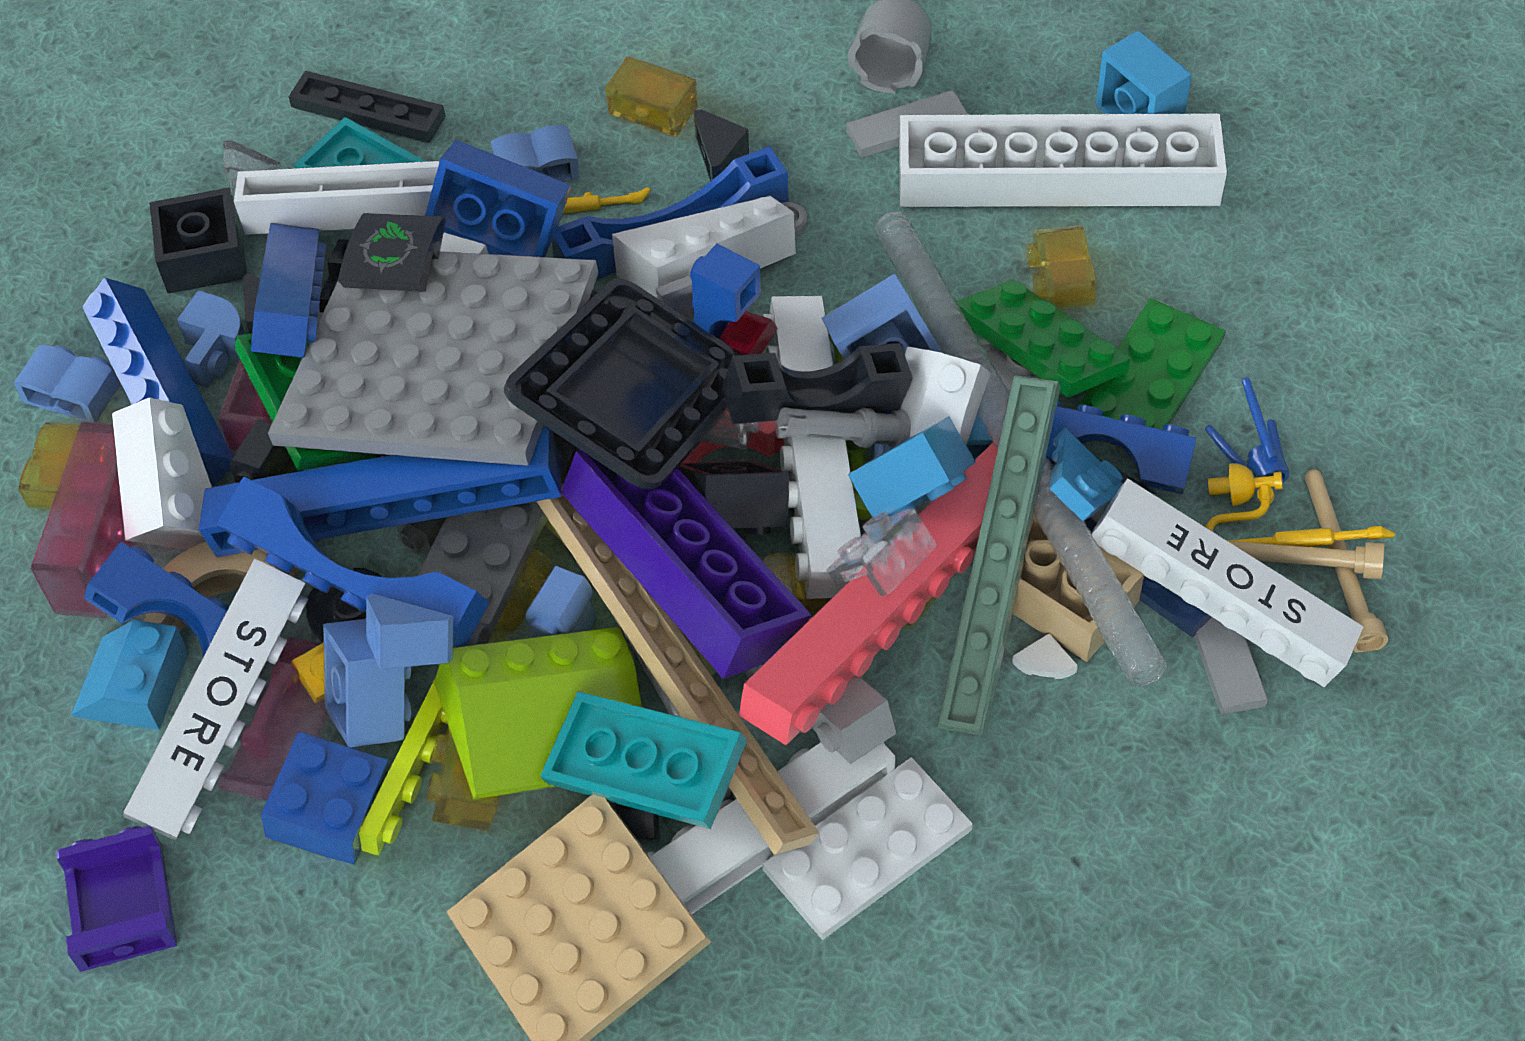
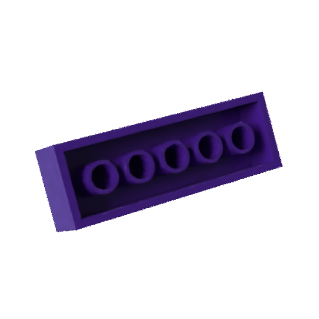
(689, 564)

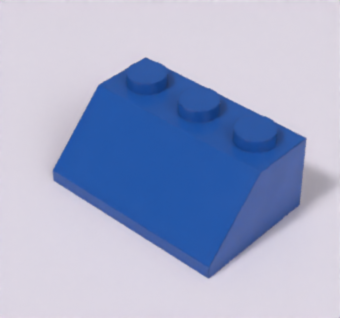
(496, 201)

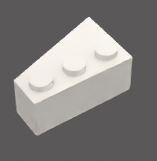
(159, 474)

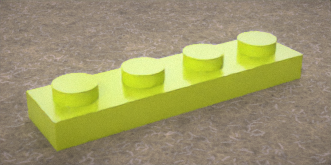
(402, 780)

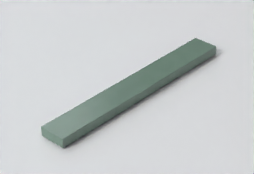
(999, 557)

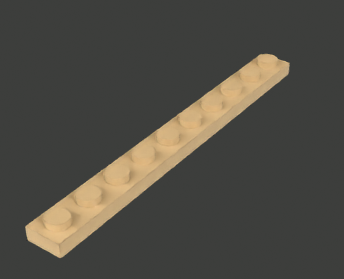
(683, 678)

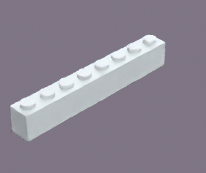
(816, 466)

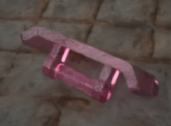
(274, 727)

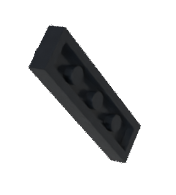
(367, 106)

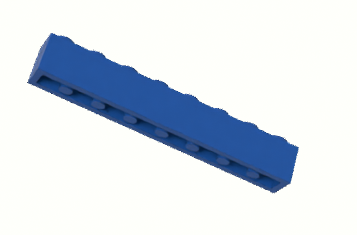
(395, 492)

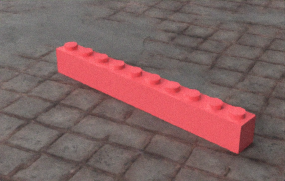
(859, 622)

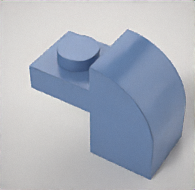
(212, 329)

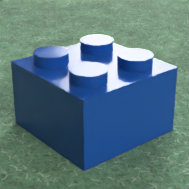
(323, 797)

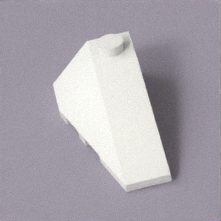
(941, 389)

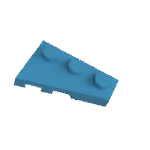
(1081, 478)

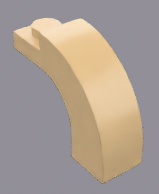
(209, 574)

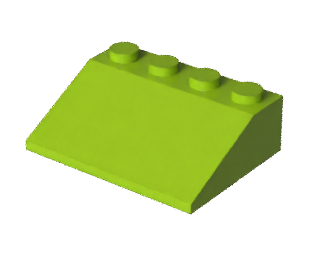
(515, 695)

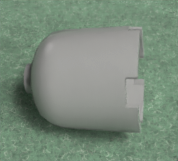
(891, 45)

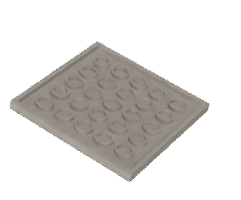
(432, 365)

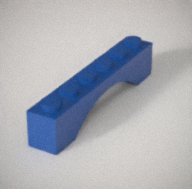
(743, 180)
(274, 526)

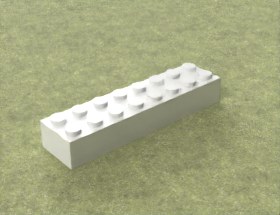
(1061, 160)

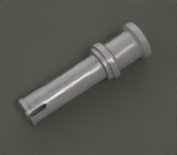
(861, 427)

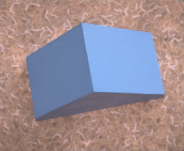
(407, 633)

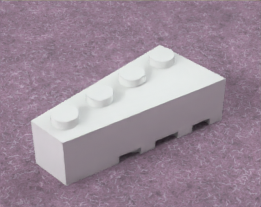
(667, 250)

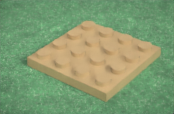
(578, 926)

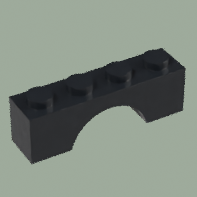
(868, 378)

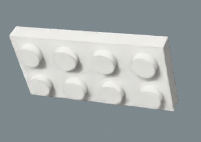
(868, 848)

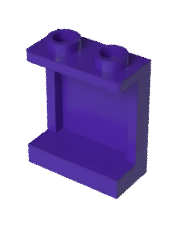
(117, 898)

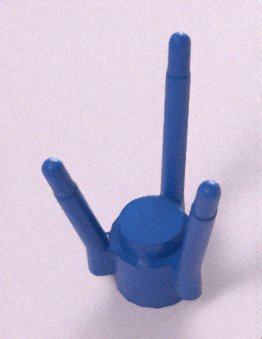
(1264, 458)

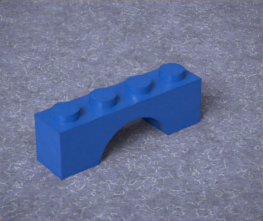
(723, 288)
(1158, 454)
(135, 586)

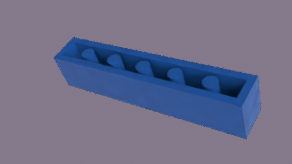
(288, 291)
(151, 364)

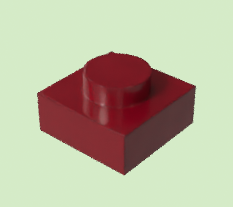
(749, 333)

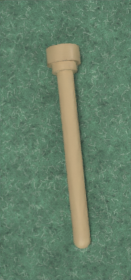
(1364, 560)
(1373, 629)

